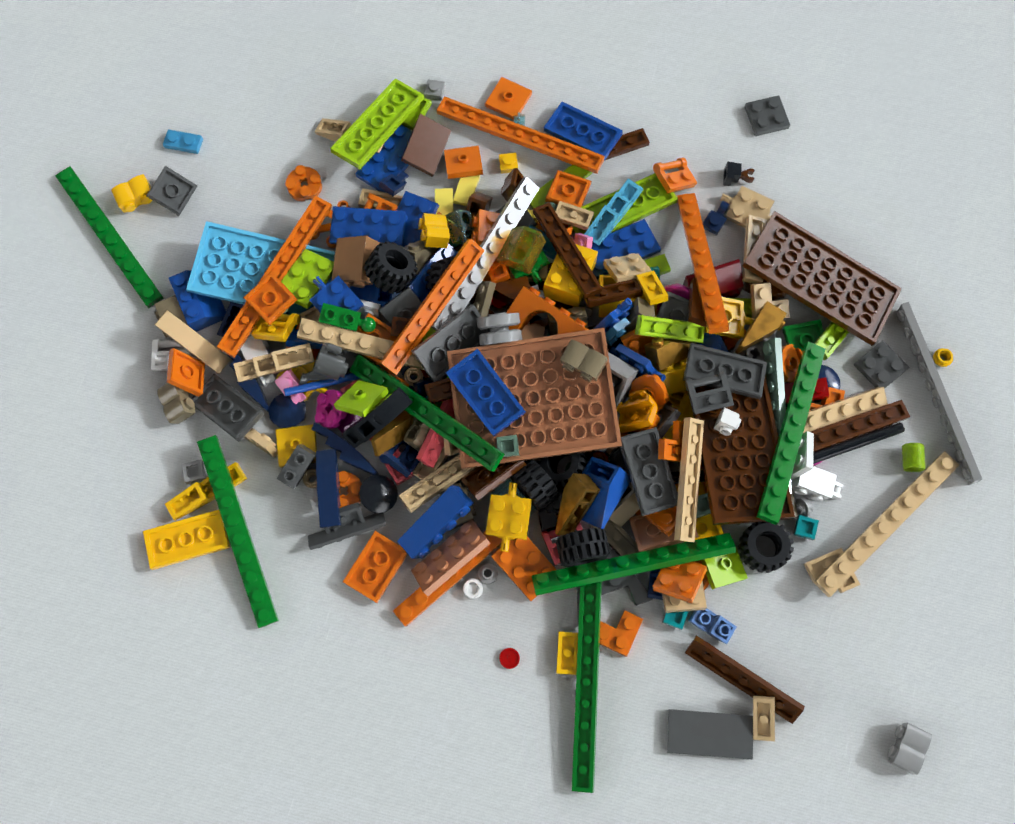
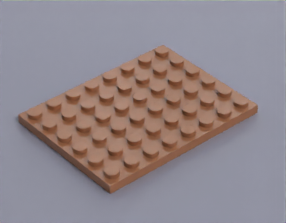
(560, 407)

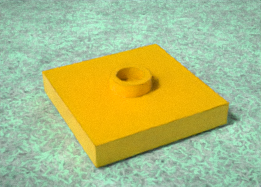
(291, 437)

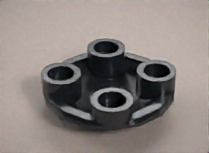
(378, 494)

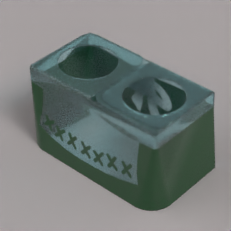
(459, 225)

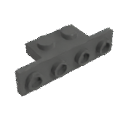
(352, 524)

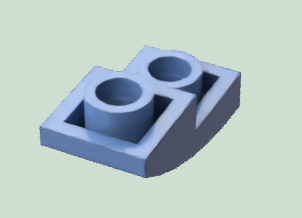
(713, 624)

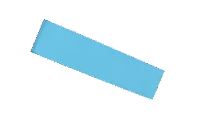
(614, 211)

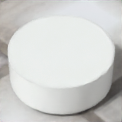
(472, 588)

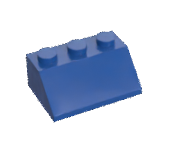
(198, 309)

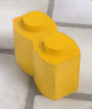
(132, 193)
(434, 230)

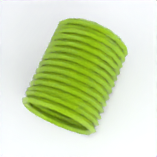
(913, 457)

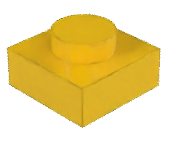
(508, 162)

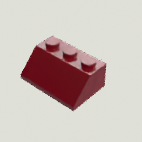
(728, 277)

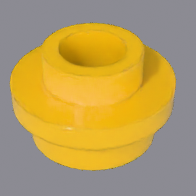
(946, 353)

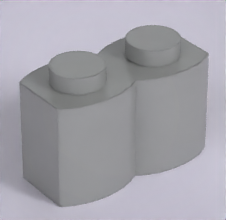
(909, 748)

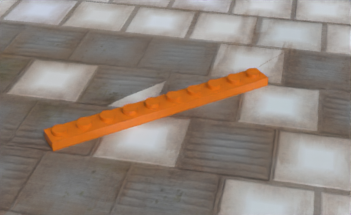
(520, 135)
(283, 261)
(702, 264)

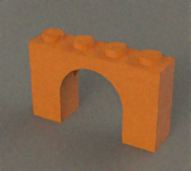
(529, 304)

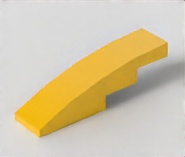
(200, 494)

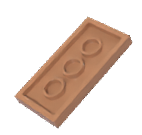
(450, 557)

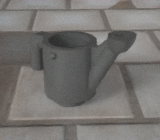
(327, 365)

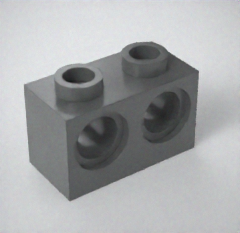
(297, 466)

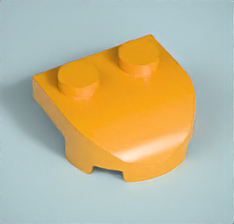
(637, 411)

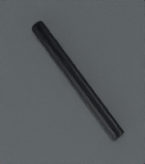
(858, 442)

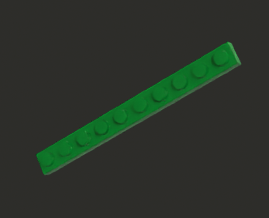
(109, 237)
(431, 415)
(791, 434)
(237, 531)
(633, 564)
(586, 688)

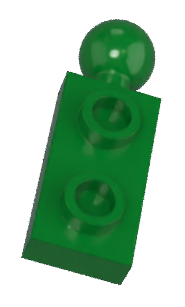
(345, 318)

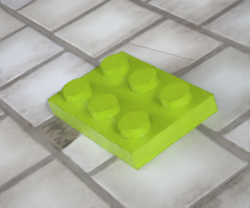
(303, 272)

